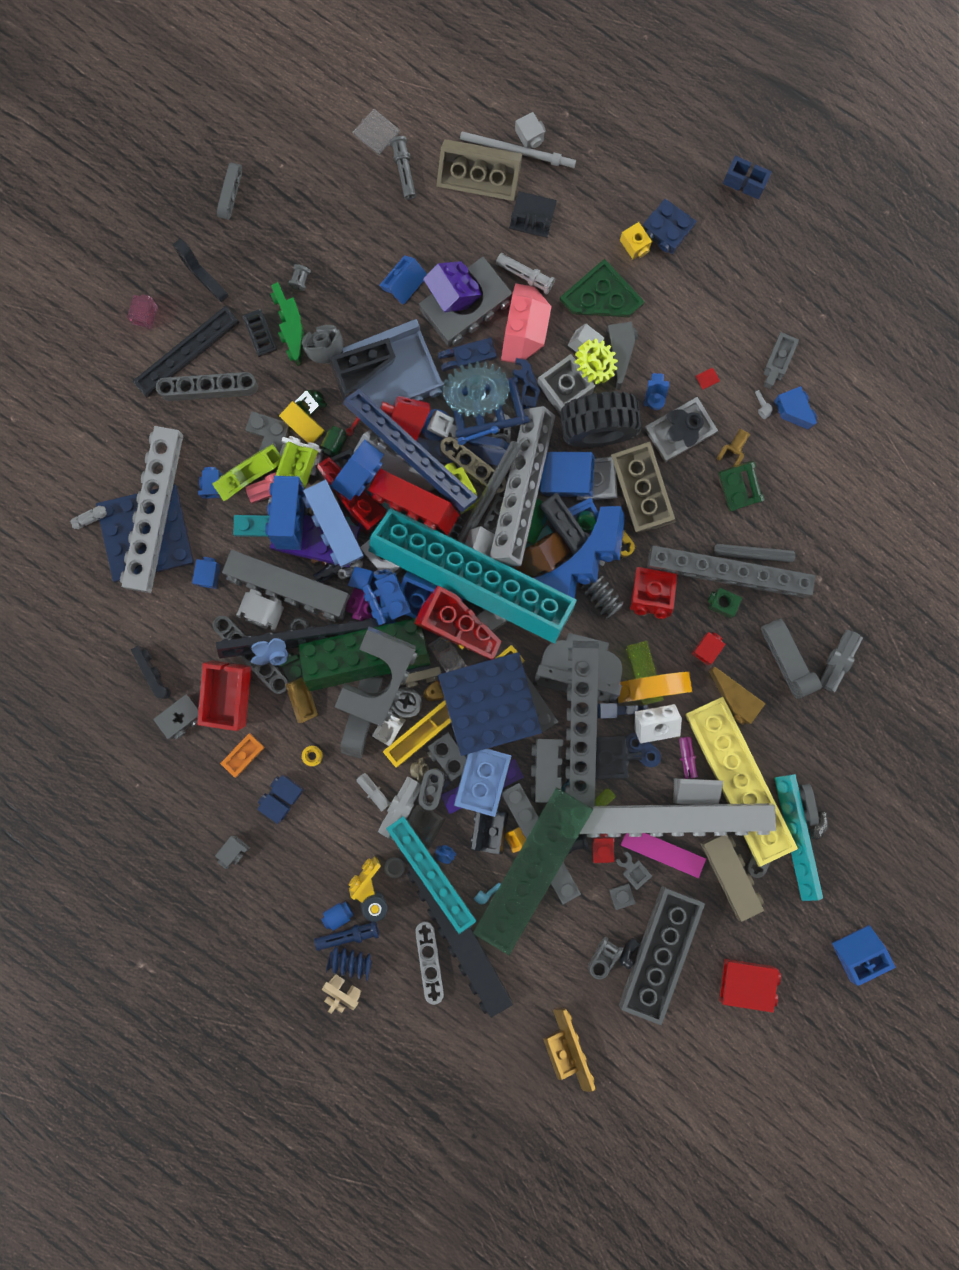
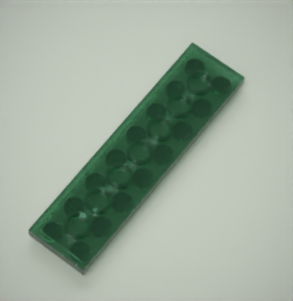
(533, 871)

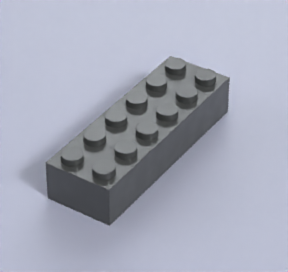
(287, 585)
(661, 955)

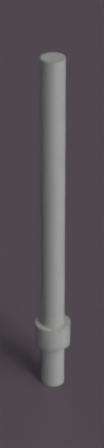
(554, 158)

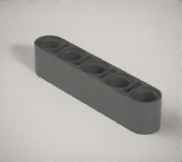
(198, 382)
(233, 631)

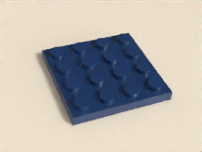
(118, 524)
(489, 704)

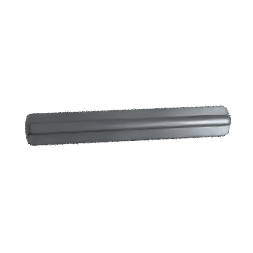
(754, 553)

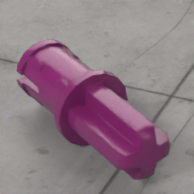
(688, 757)

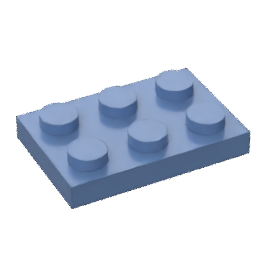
(482, 781)

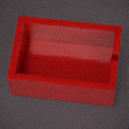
(224, 695)

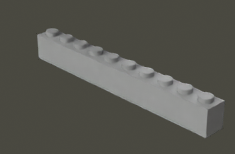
(681, 819)

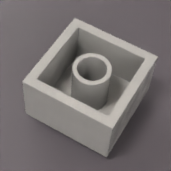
(564, 383)

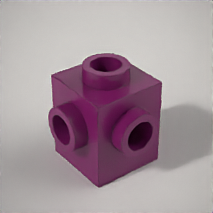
(359, 606)

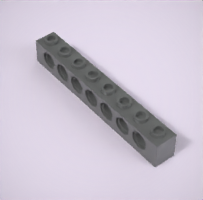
(731, 572)
(582, 652)

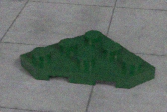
(602, 294)

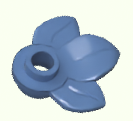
(269, 652)

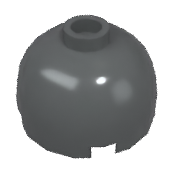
(323, 344)

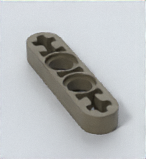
(475, 462)

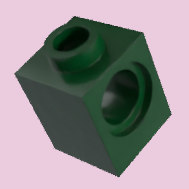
(732, 599)

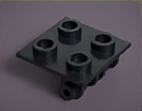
(532, 214)

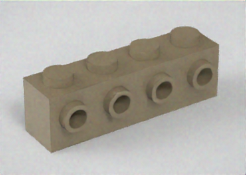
(732, 876)

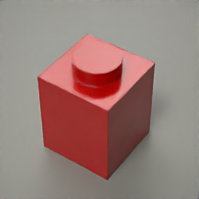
(708, 648)

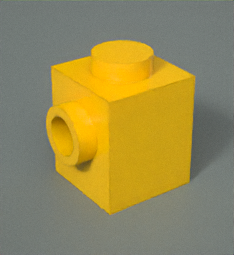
(636, 241)

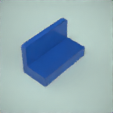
(404, 279)

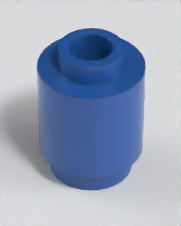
(337, 916)

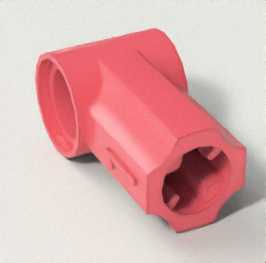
(260, 490)

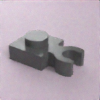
(634, 872)

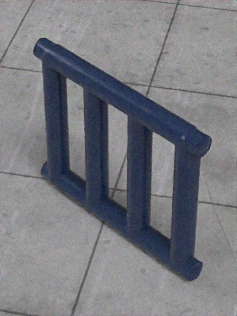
(501, 422)

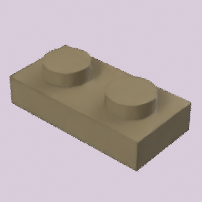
(429, 675)

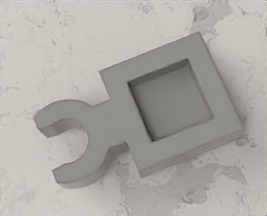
(442, 425)

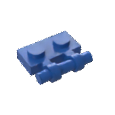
(392, 595)

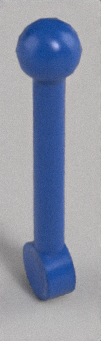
(462, 440)

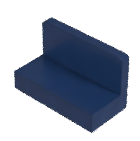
(488, 449)

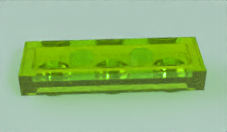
(642, 665)

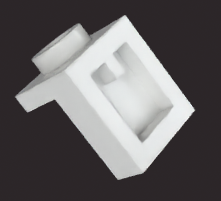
(389, 729)

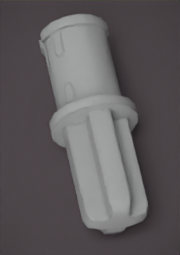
(373, 792)

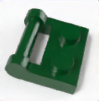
(735, 489)

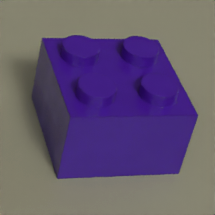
(452, 286)

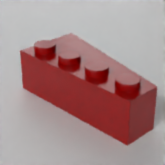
(413, 501)

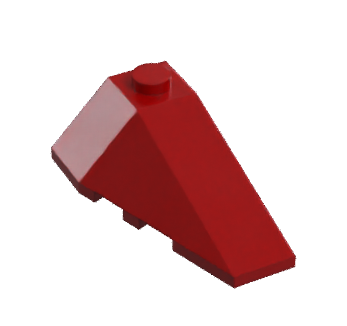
(361, 510)
(451, 619)

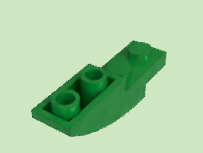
(291, 324)

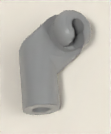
(347, 572)

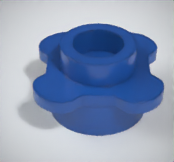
(445, 854)

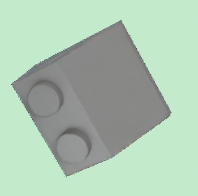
(696, 791)

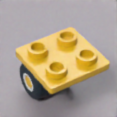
(361, 888)

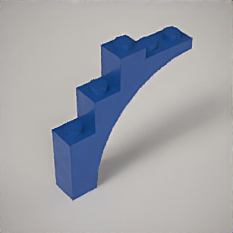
(602, 545)

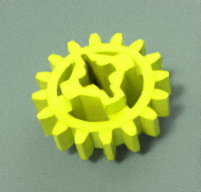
(596, 361)

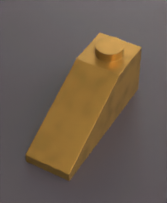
(739, 700)

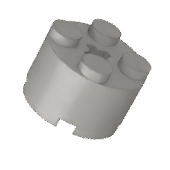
(260, 610)

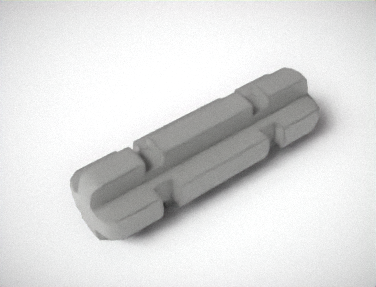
(88, 517)

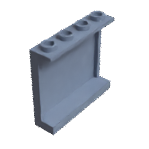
(410, 374)

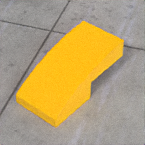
(302, 423)

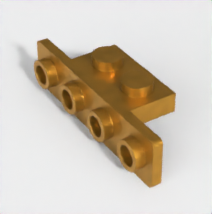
(566, 1052)

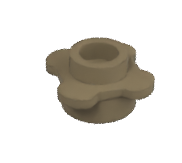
(418, 769)

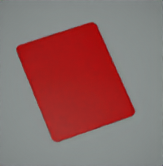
(707, 378)

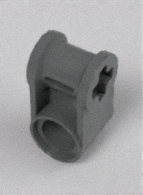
(604, 957)

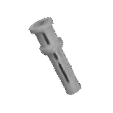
(533, 277)

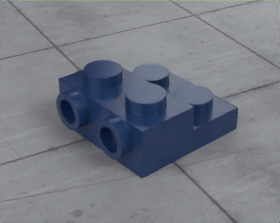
(668, 226)

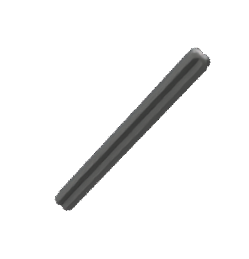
(490, 490)

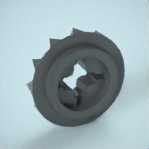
(414, 702)

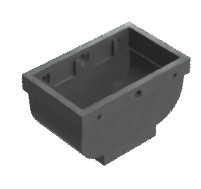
(555, 667)

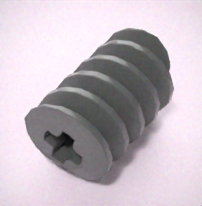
(603, 597)

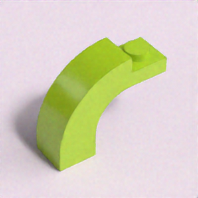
(247, 471)

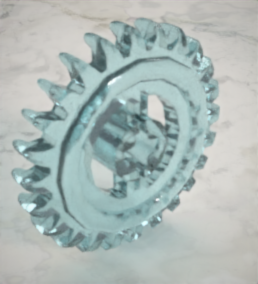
(476, 381)

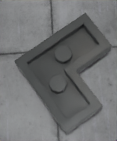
(269, 428)

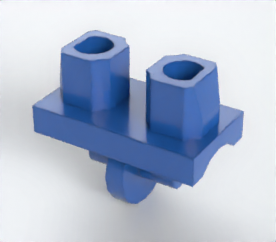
(656, 392)

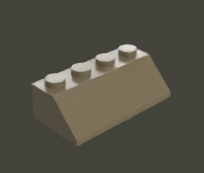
(479, 169)
(643, 488)

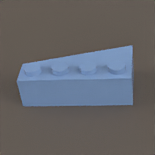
(333, 523)

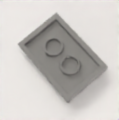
(658, 431)

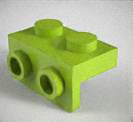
(297, 462)

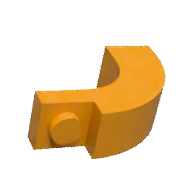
(655, 686)

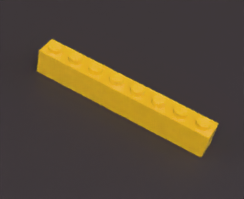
(425, 729)

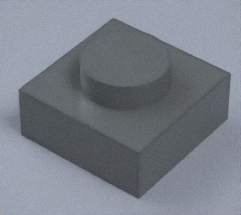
(622, 896)

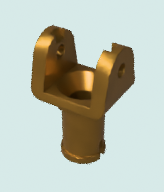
(736, 446)
(433, 692)

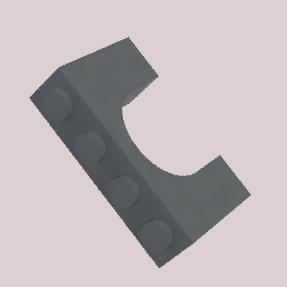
(453, 326)
(376, 706)

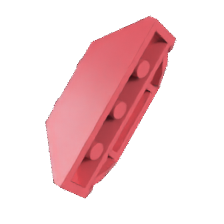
(525, 324)

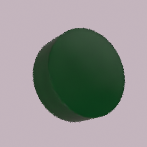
(586, 521)

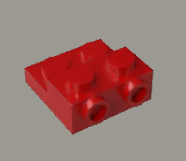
(653, 592)

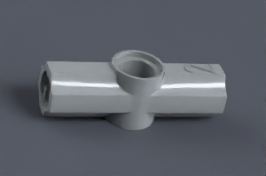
(401, 804)

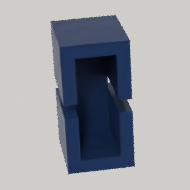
(752, 185)
(273, 806)

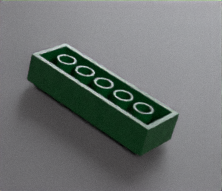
(340, 661)

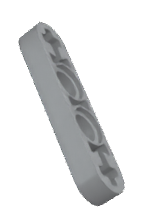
(426, 962)

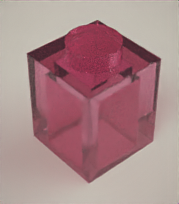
(142, 311)

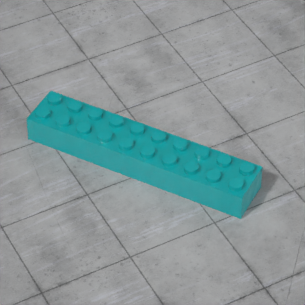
(472, 575)

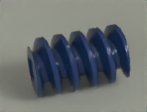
(349, 963)

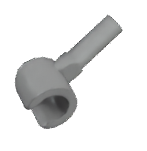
(766, 408)

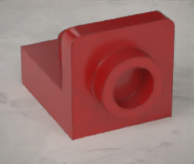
(603, 849)

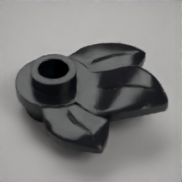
(681, 426)

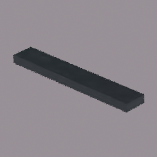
(186, 350)

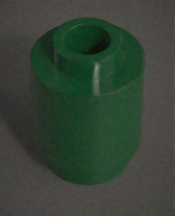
(333, 441)

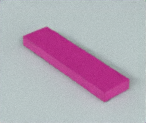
(665, 853)

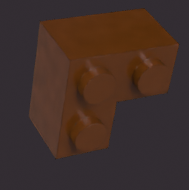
(543, 555)

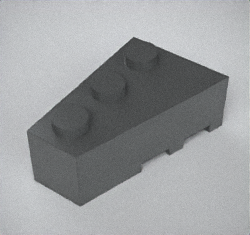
(546, 768)

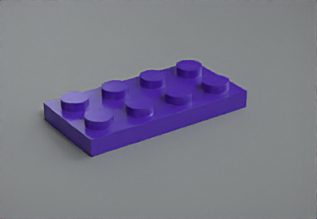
(313, 544)

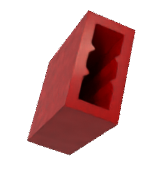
(749, 985)

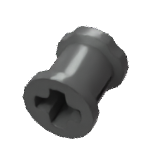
(299, 270)

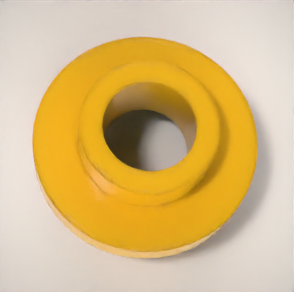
(305, 755)

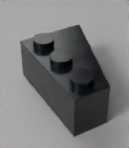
(361, 365)

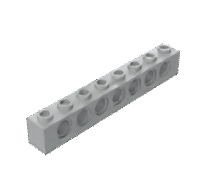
(158, 438)
(522, 487)

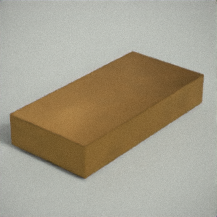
(301, 700)

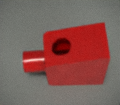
(408, 414)

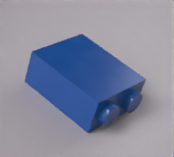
(568, 474)

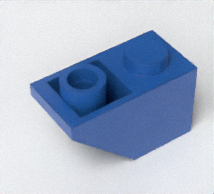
(794, 408)

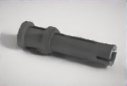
(402, 158)

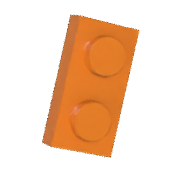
(242, 755)

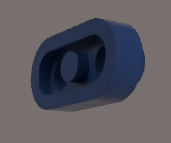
(645, 749)

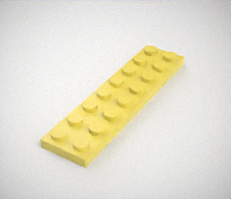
(740, 775)

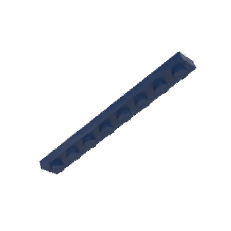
(410, 450)

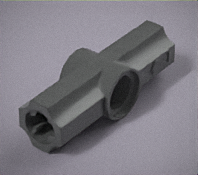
(840, 660)

